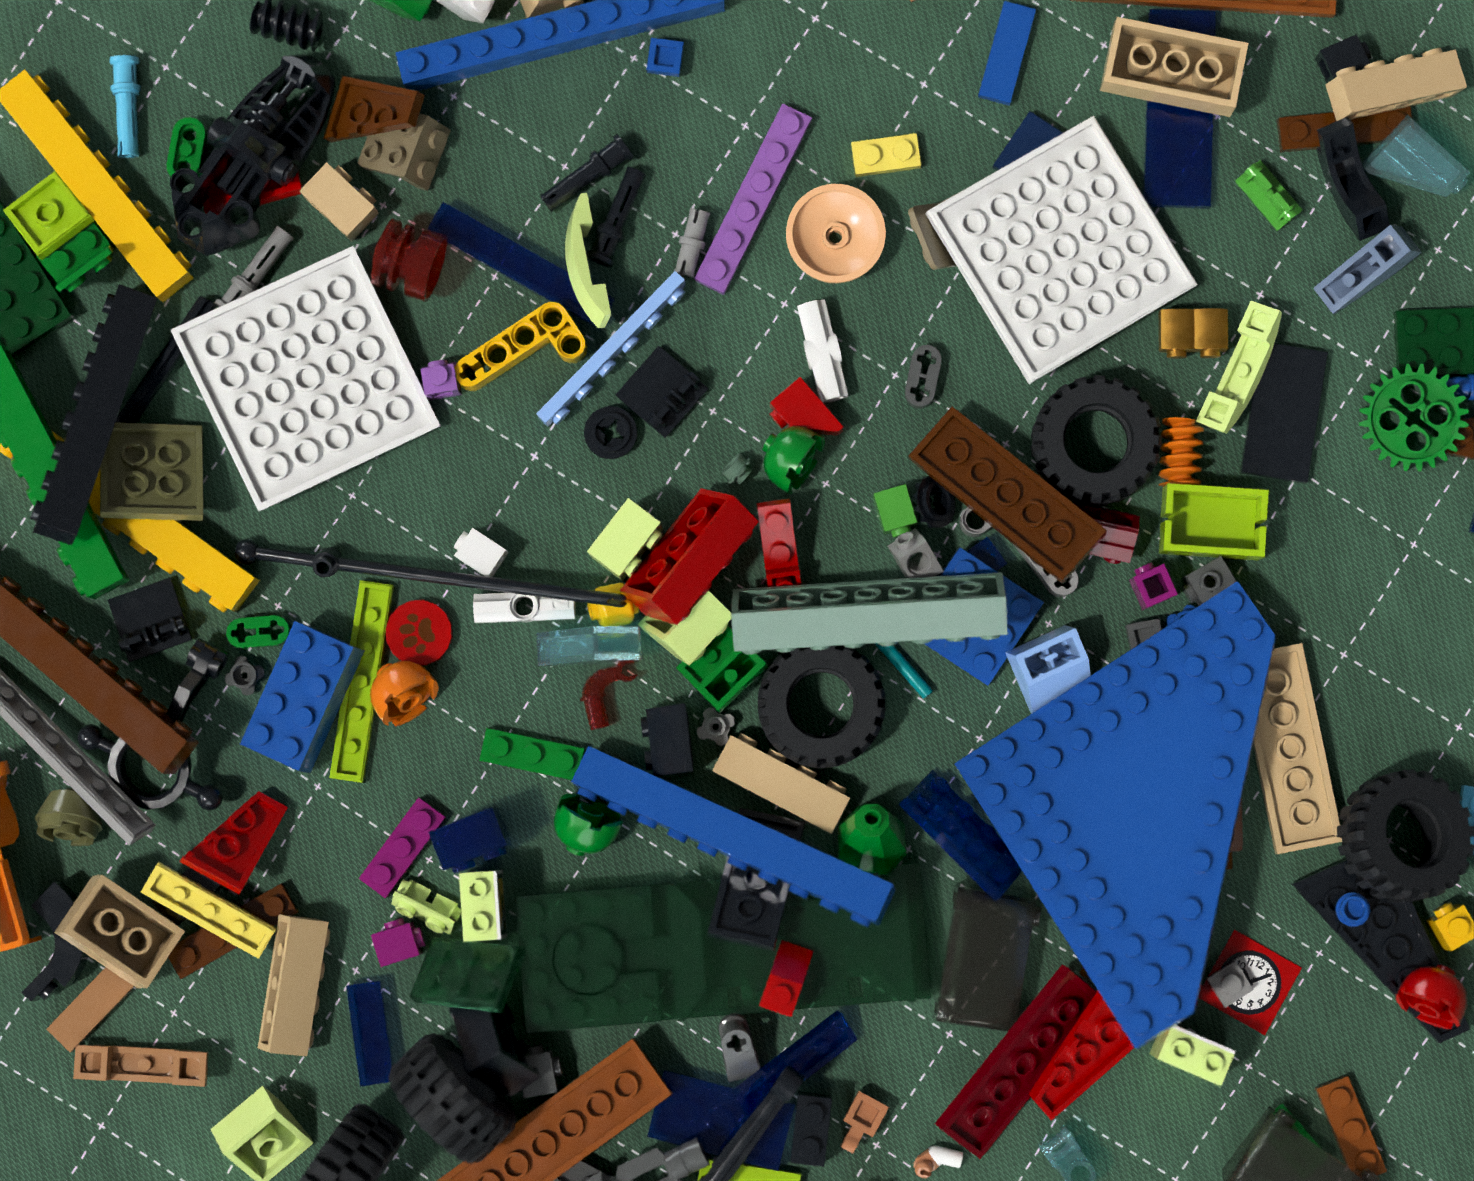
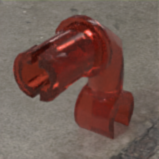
(594, 692)

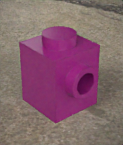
(1152, 585)
(398, 942)

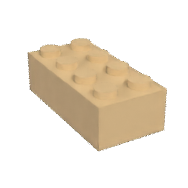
(1174, 67)

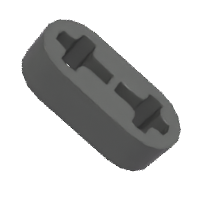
(915, 374)

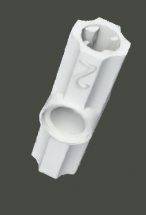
(822, 351)
(502, 608)

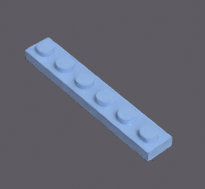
(603, 360)

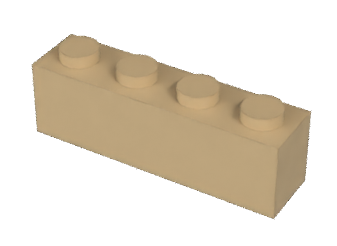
(1396, 84)
(780, 783)
(293, 985)

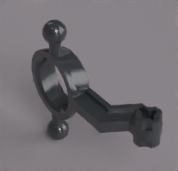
(205, 663)

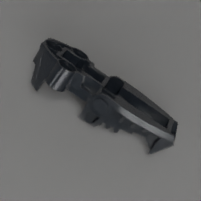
(250, 152)

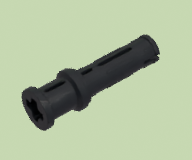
(599, 164)
(613, 234)

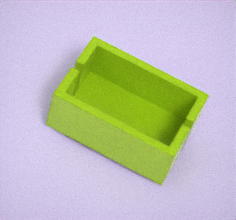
(1213, 521)

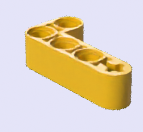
(516, 352)

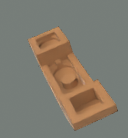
(141, 1064)

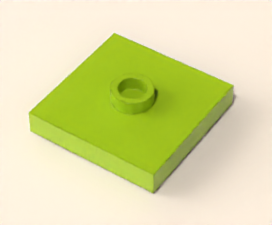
(48, 215)

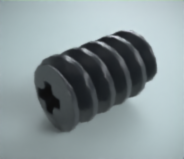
(287, 24)

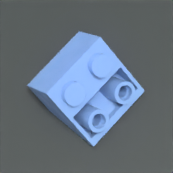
(1049, 666)

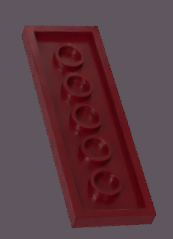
(1015, 1064)

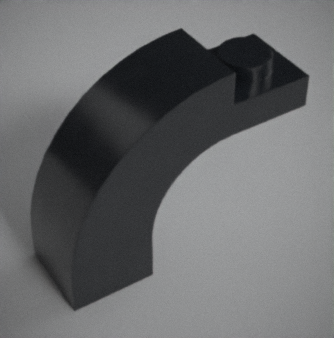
(1348, 181)
(67, 959)

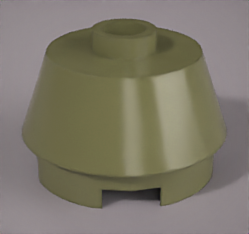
(68, 818)

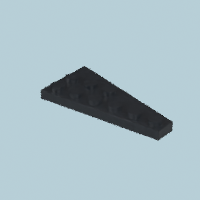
(1388, 942)

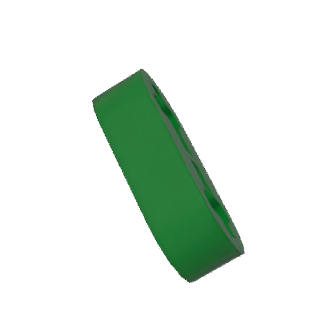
(258, 623)

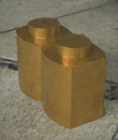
(1193, 332)

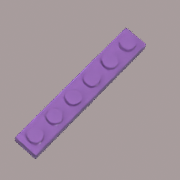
(753, 199)

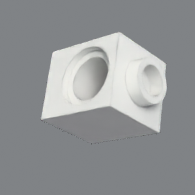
(479, 552)

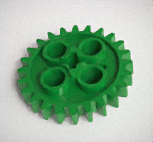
(1433, 392)

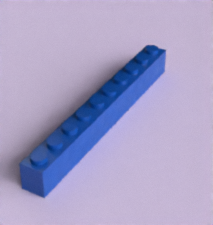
(542, 38)
(734, 836)

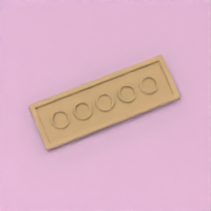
(1293, 758)

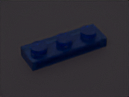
(370, 1032)

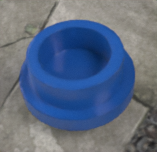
(1352, 909)

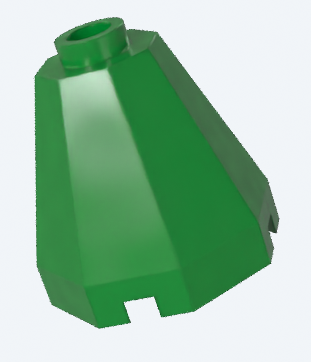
(872, 839)

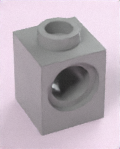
(923, 564)

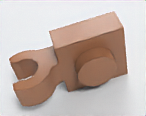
(864, 1117)

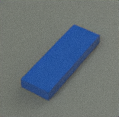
(1006, 53)

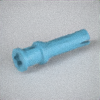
(125, 91)

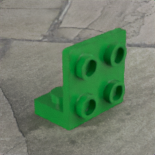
(77, 256)

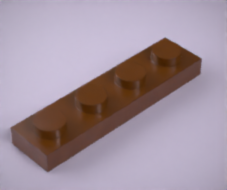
(205, 947)

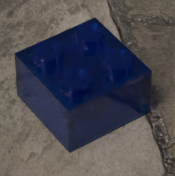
(471, 839)

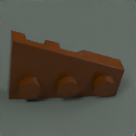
(371, 109)

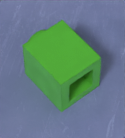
(895, 510)

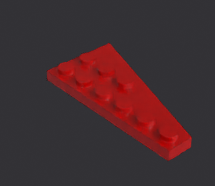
(1082, 1059)

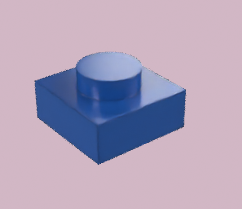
(665, 57)

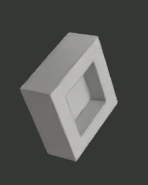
(1229, 984)

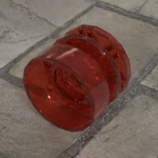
(414, 261)

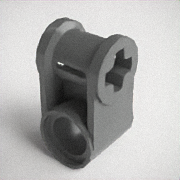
(738, 1050)

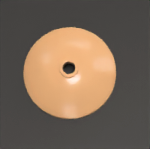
(840, 211)

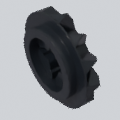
(605, 418)
(943, 502)

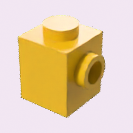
(1452, 925)

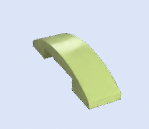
(591, 297)
(1244, 369)

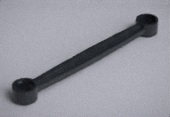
(754, 1127)

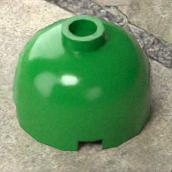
(791, 456)
(585, 825)

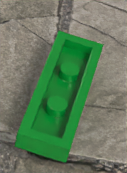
(531, 754)

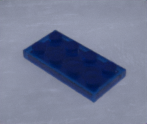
(962, 834)
(714, 1116)

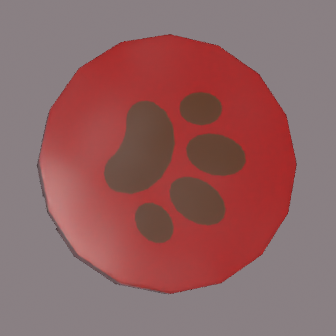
(419, 632)

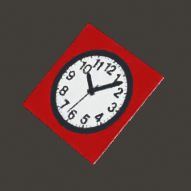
(1266, 972)

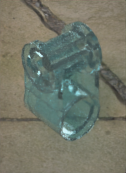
(1067, 1156)

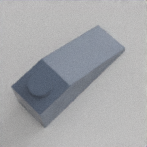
(1367, 268)

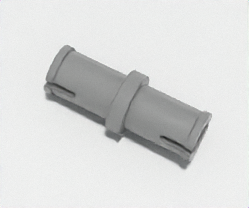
(692, 242)

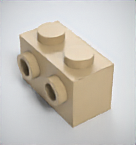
(339, 201)

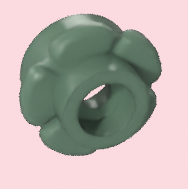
(737, 469)

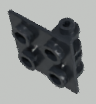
(662, 391)
(149, 620)

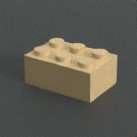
(119, 931)

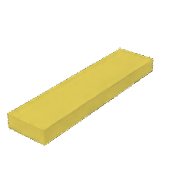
(208, 910)

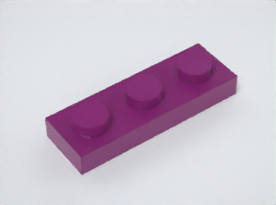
(402, 848)

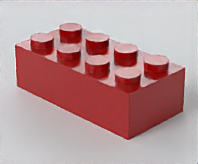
(689, 556)

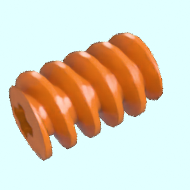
(1180, 451)

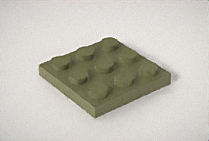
(152, 472)

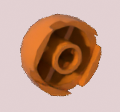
(401, 691)

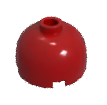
(1435, 995)

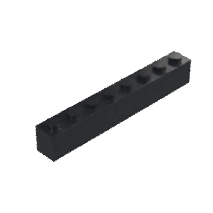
(94, 415)

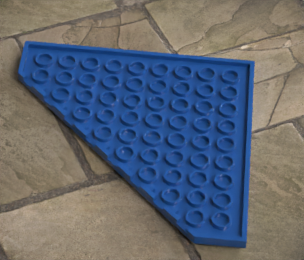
(1131, 804)

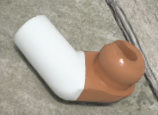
(935, 1157)

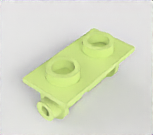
(435, 915)

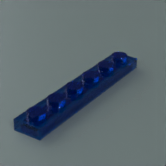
(508, 259)

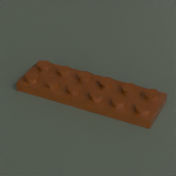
(1007, 495)

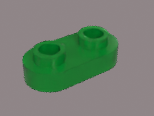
(186, 151)

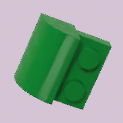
(722, 672)

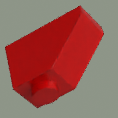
(802, 407)
(786, 978)

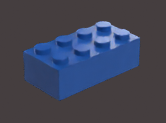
(302, 697)

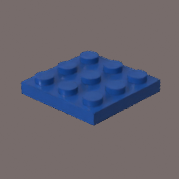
(981, 656)

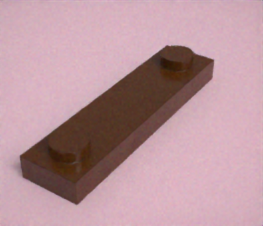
(1301, 134)

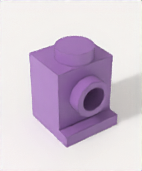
(440, 380)

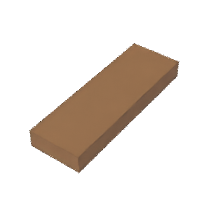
(89, 1009)

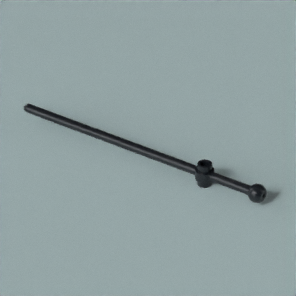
(330, 560)

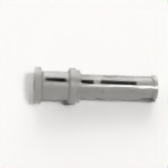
(279, 240)

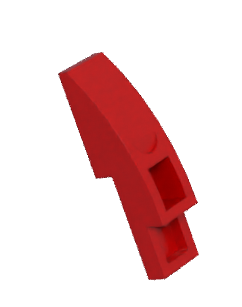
(778, 543)

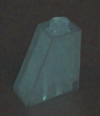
(1417, 160)
(589, 645)

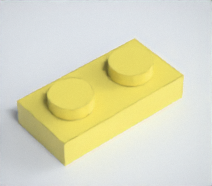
(886, 155)

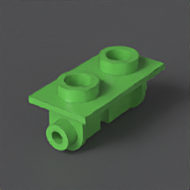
(1268, 195)

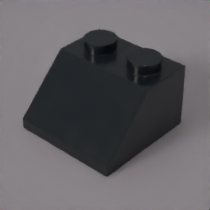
(669, 740)

